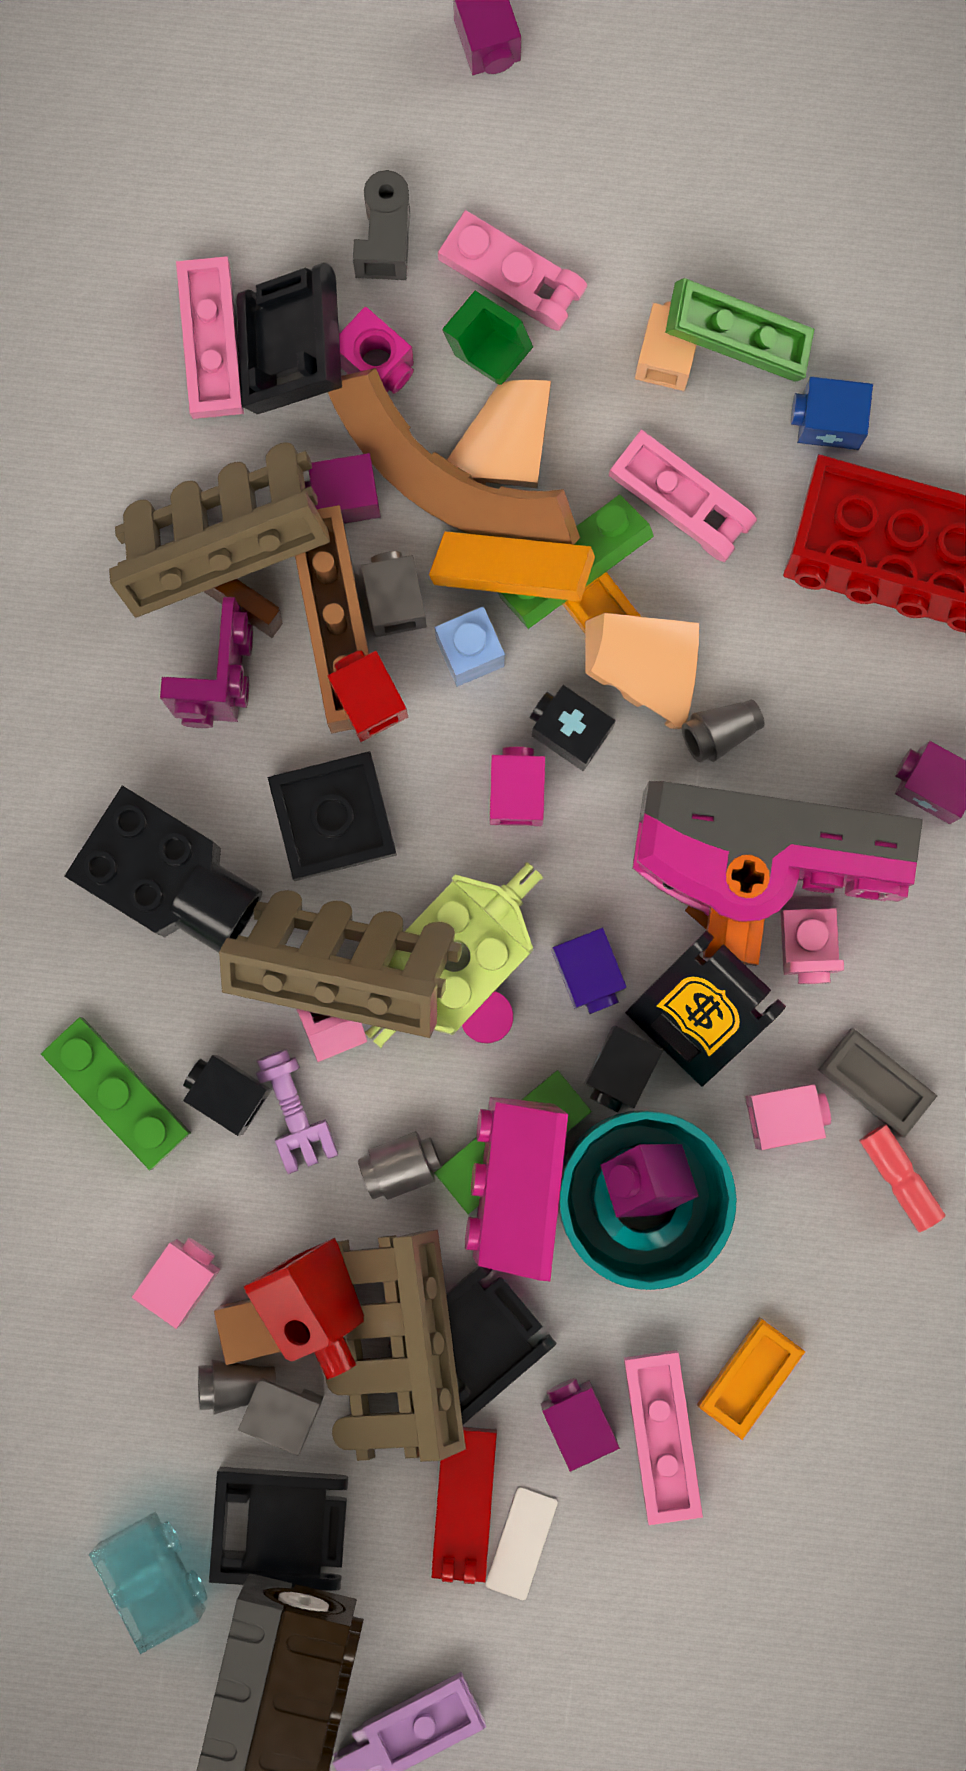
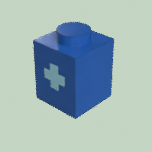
(832, 413)

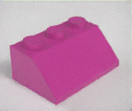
(517, 1187)

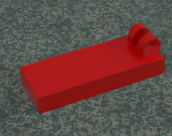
(465, 1509)

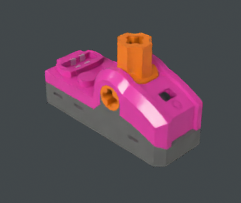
(702, 836)

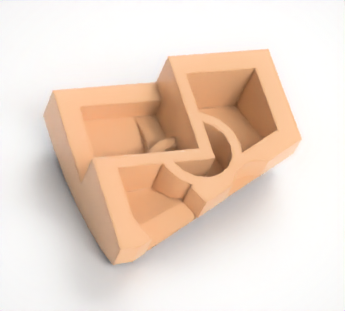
(506, 435)
(646, 661)

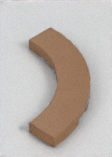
(437, 483)

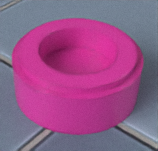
(490, 1020)

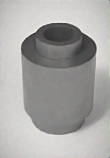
(399, 1166)

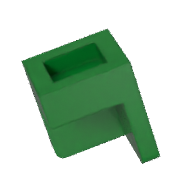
(487, 338)

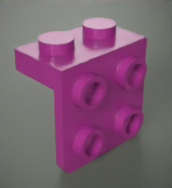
(205, 700)

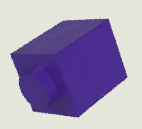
(589, 971)

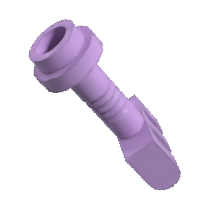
(277, 1070)

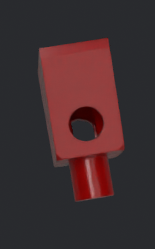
(310, 1306)

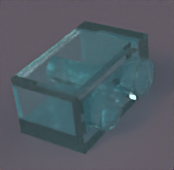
(149, 1581)

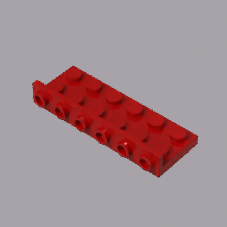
(882, 542)

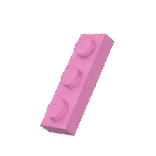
(209, 337)
(663, 1437)

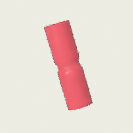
(905, 1182)

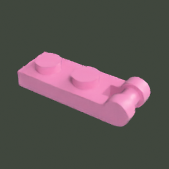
(510, 270)
(681, 495)

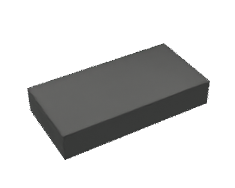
(877, 1082)

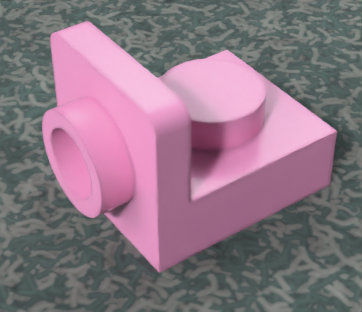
(810, 944)

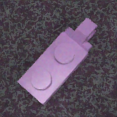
(413, 1729)

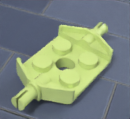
(493, 930)

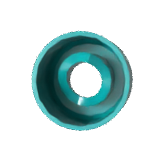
(657, 1255)

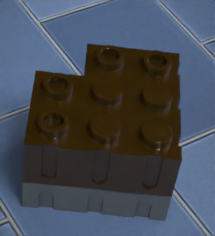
(281, 1679)

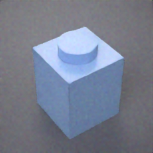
(470, 646)

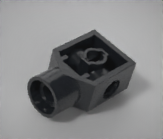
(162, 873)

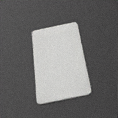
(521, 1543)

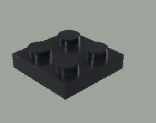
(332, 816)

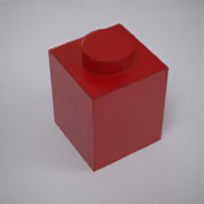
(367, 694)

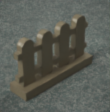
(218, 553)
(335, 986)
(422, 1354)

